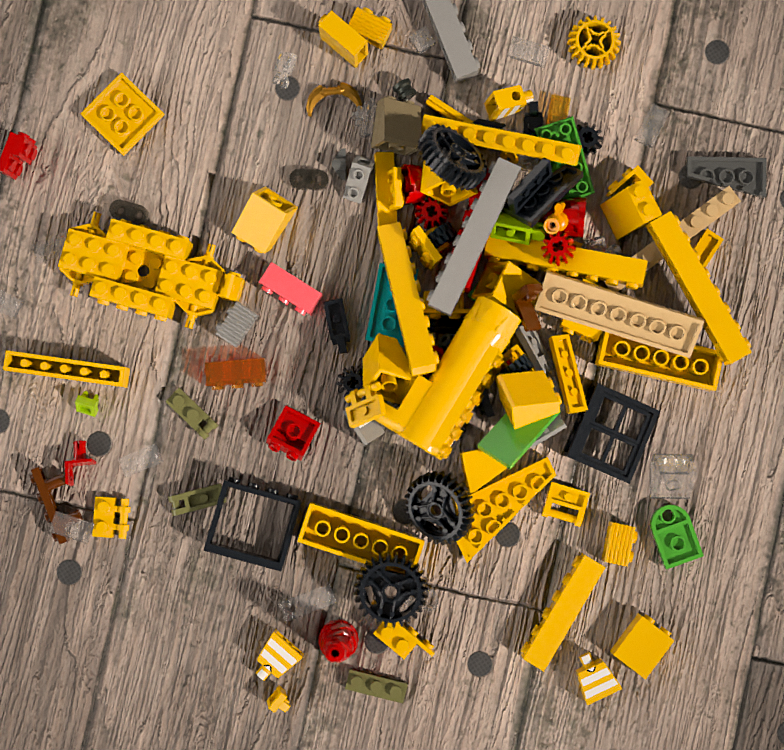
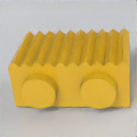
(370, 27)
(619, 544)

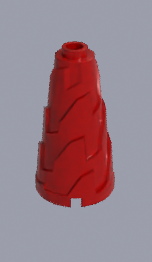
(575, 213)
(338, 640)

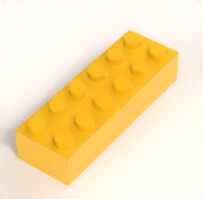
(629, 356)
(356, 537)

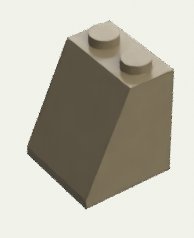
(397, 126)

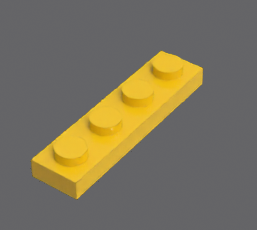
(567, 374)

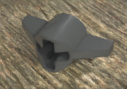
(339, 164)

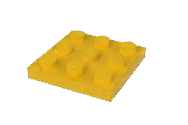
(122, 114)

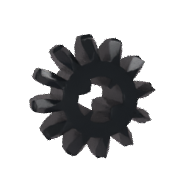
(593, 141)
(347, 378)

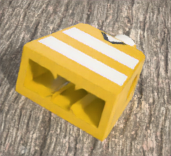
(507, 102)
(277, 656)
(595, 679)

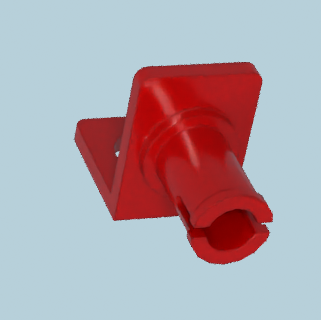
(79, 460)

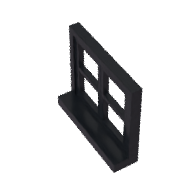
(586, 421)

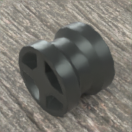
(404, 90)
(445, 341)

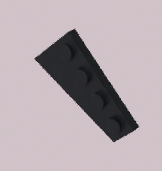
(547, 196)

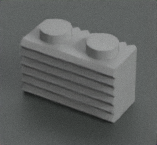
(236, 324)

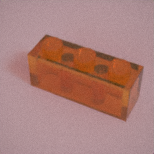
(236, 373)

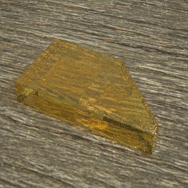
(558, 108)

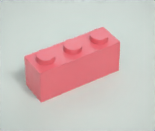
(290, 289)

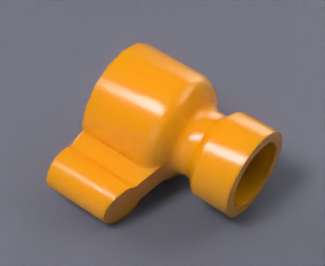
(556, 221)

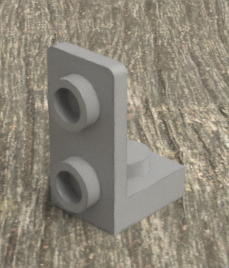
(358, 178)

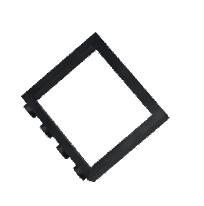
(249, 557)

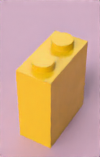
(343, 38)
(642, 645)

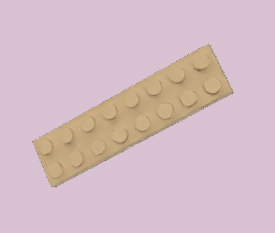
(619, 314)

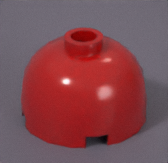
(412, 183)

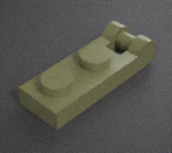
(191, 412)
(196, 499)

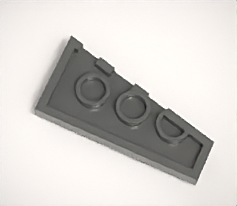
(739, 173)

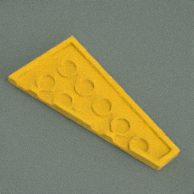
(501, 502)

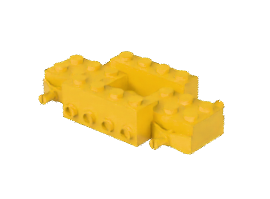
(113, 266)

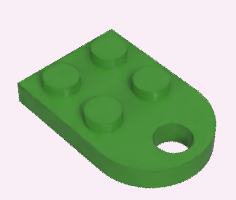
(675, 538)

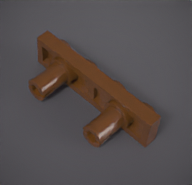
(45, 497)

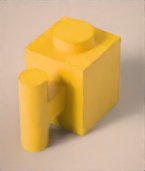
(231, 286)

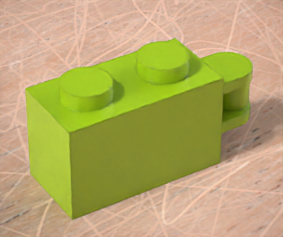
(512, 230)

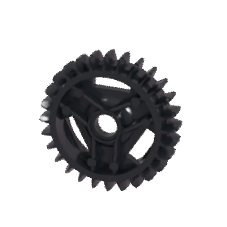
(452, 157)
(444, 494)
(379, 579)

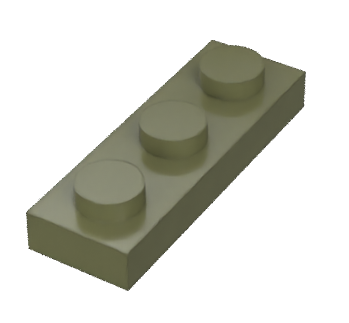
(376, 685)

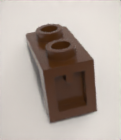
(524, 307)

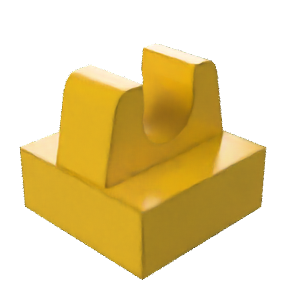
(278, 700)

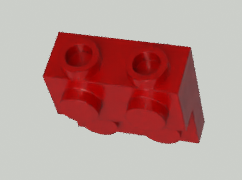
(17, 150)
(292, 434)

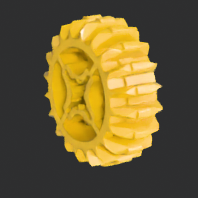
(600, 55)

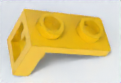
(636, 174)

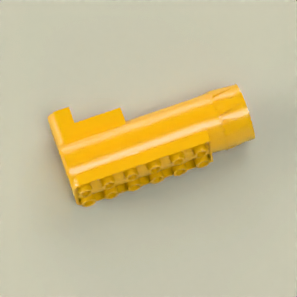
(442, 404)

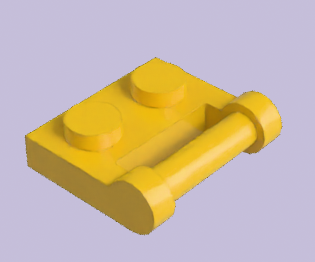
(566, 497)

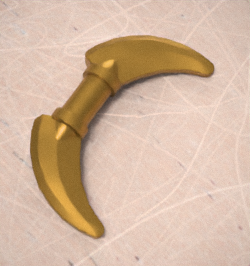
(321, 92)

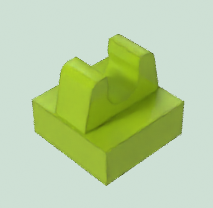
(86, 405)

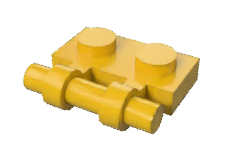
(366, 410)
(104, 517)

